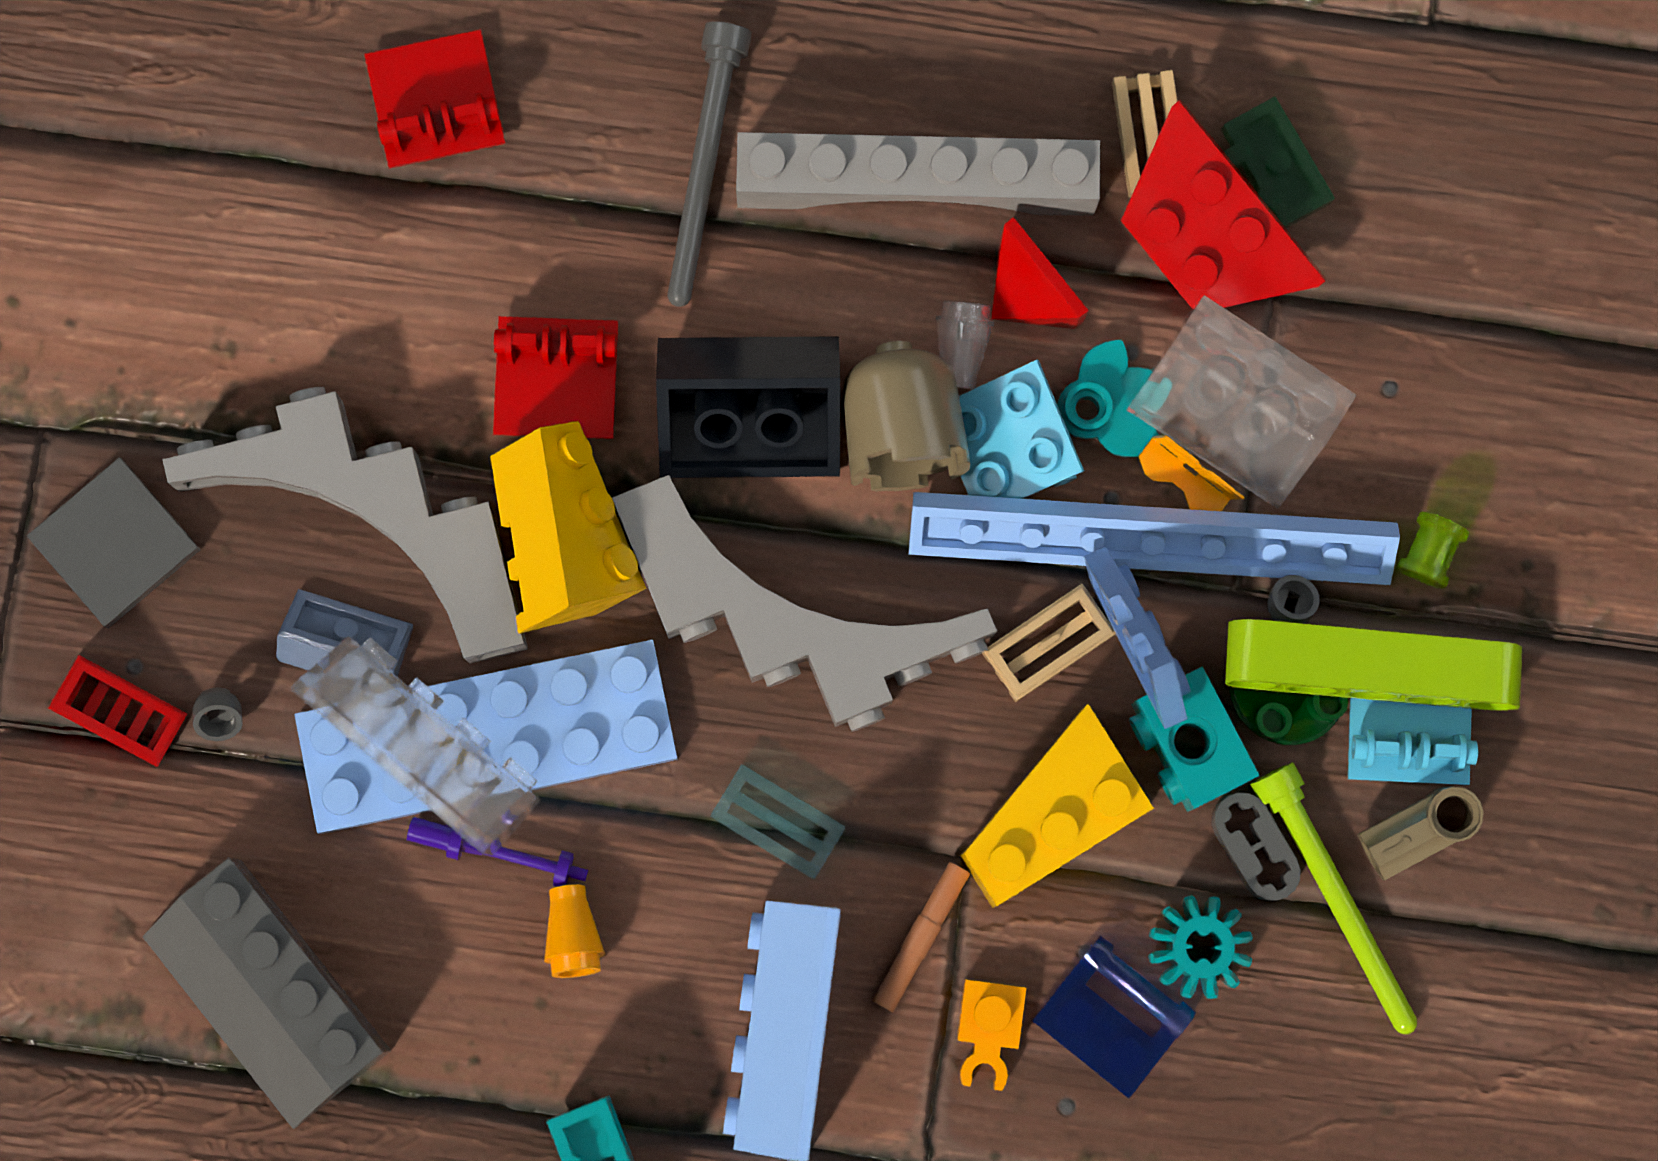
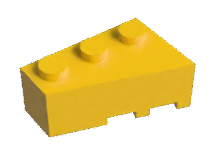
(562, 528)

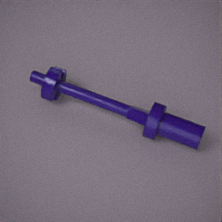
(447, 839)

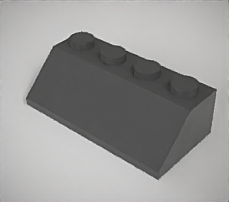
(265, 991)

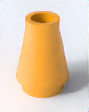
(572, 936)

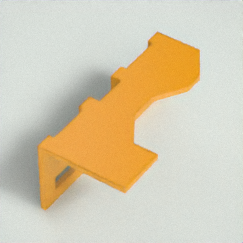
(1165, 467)

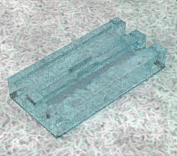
(733, 795)

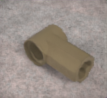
(1416, 833)

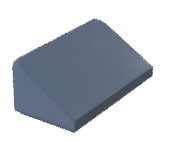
(320, 624)

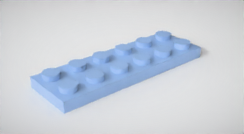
(551, 717)

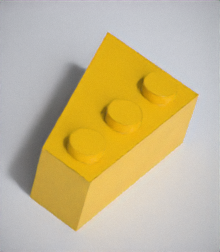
(1057, 812)

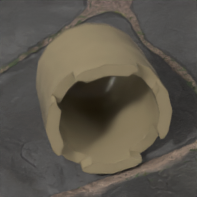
(903, 419)

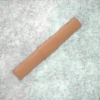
(921, 937)

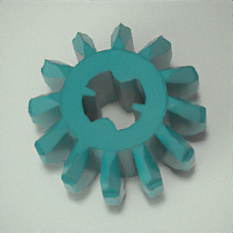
(1200, 926)

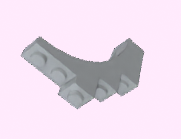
(387, 489)
(848, 659)

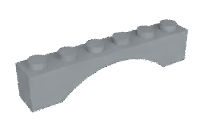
(990, 172)

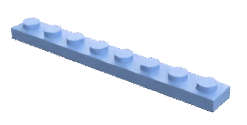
(1153, 538)

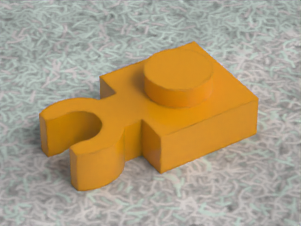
(991, 1020)

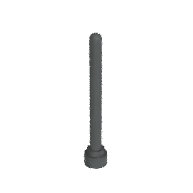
(724, 48)

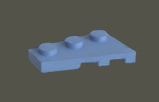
(1139, 636)

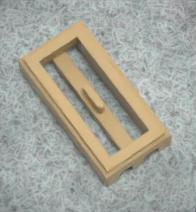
(1143, 85)
(1006, 671)

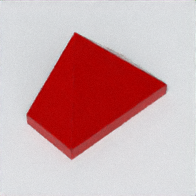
(1029, 285)

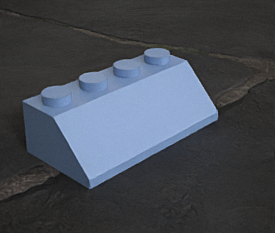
(785, 1030)

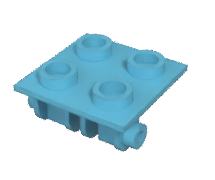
(1016, 437)
(1410, 743)

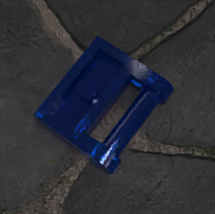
(1099, 1032)

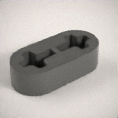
(1268, 839)

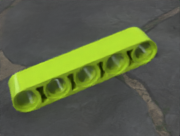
(1373, 665)

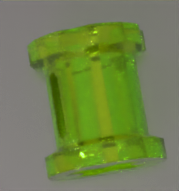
(1433, 550)

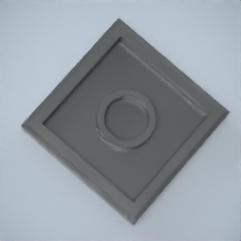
(113, 543)

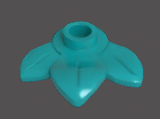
(1111, 387)

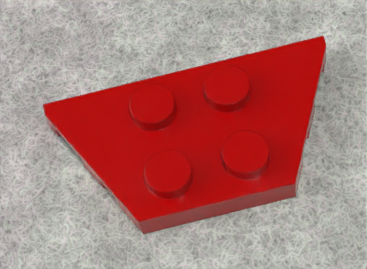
(1210, 224)

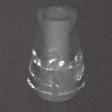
(963, 339)

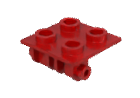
(434, 99)
(555, 375)

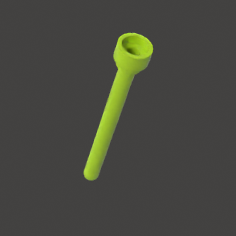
(1283, 795)

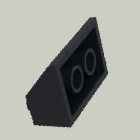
(748, 407)

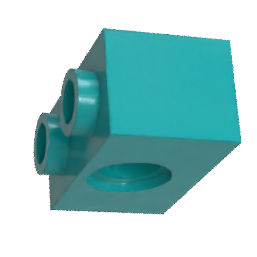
(1224, 759)

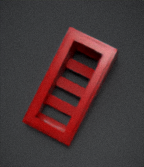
(72, 684)

